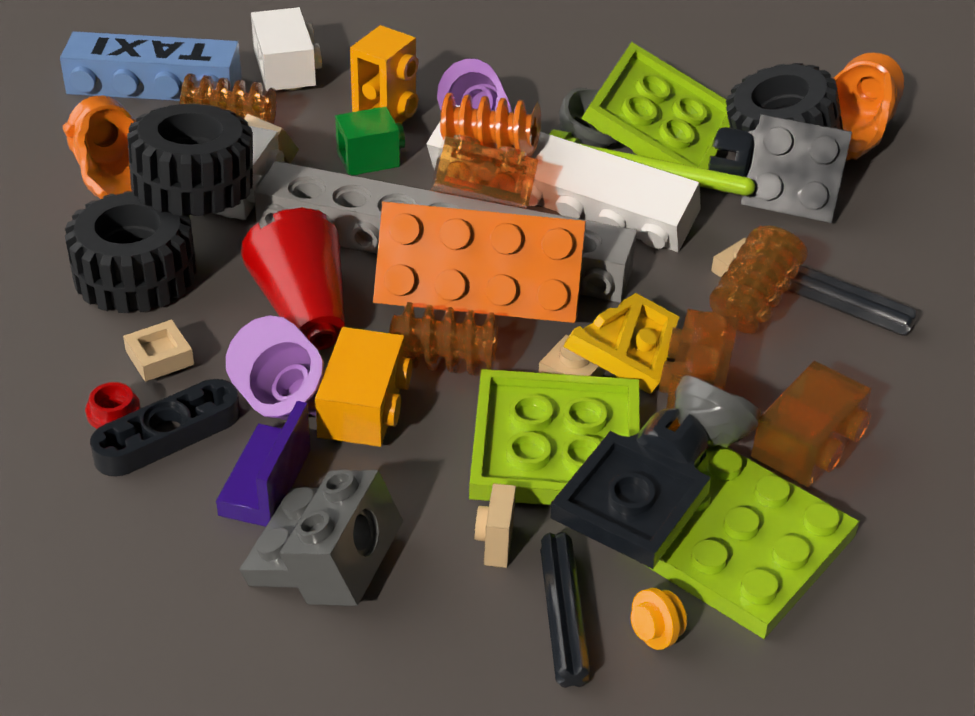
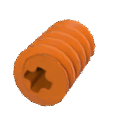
(492, 127)

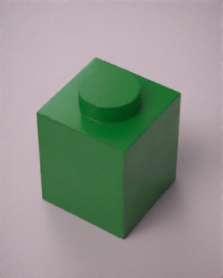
(369, 140)

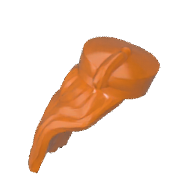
(868, 99)
(100, 144)

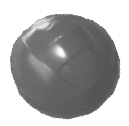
(571, 120)
(722, 414)

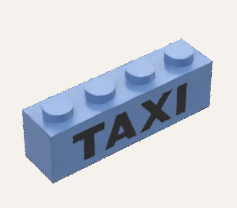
(144, 64)

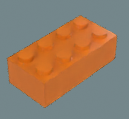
(479, 261)

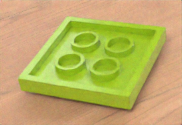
(658, 110)
(543, 428)
(754, 542)

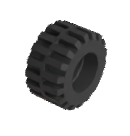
(786, 93)
(190, 159)
(129, 254)

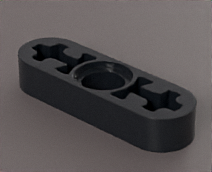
(212, 410)

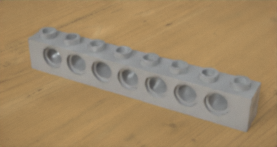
(356, 208)

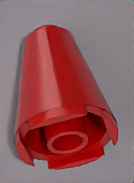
(300, 271)

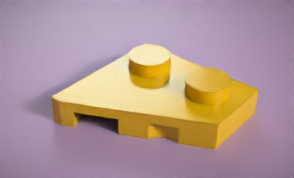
(628, 340)

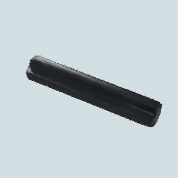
(853, 301)
(564, 611)

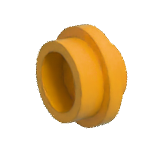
(658, 617)

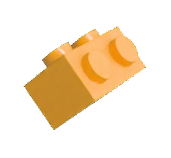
(385, 73)
(362, 387)

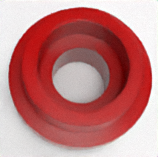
(109, 403)

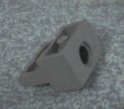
(327, 539)

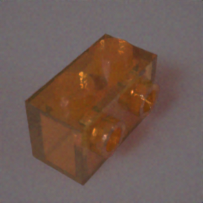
(484, 172)
(700, 350)
(812, 423)

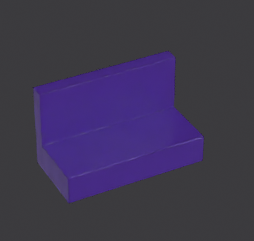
(266, 469)

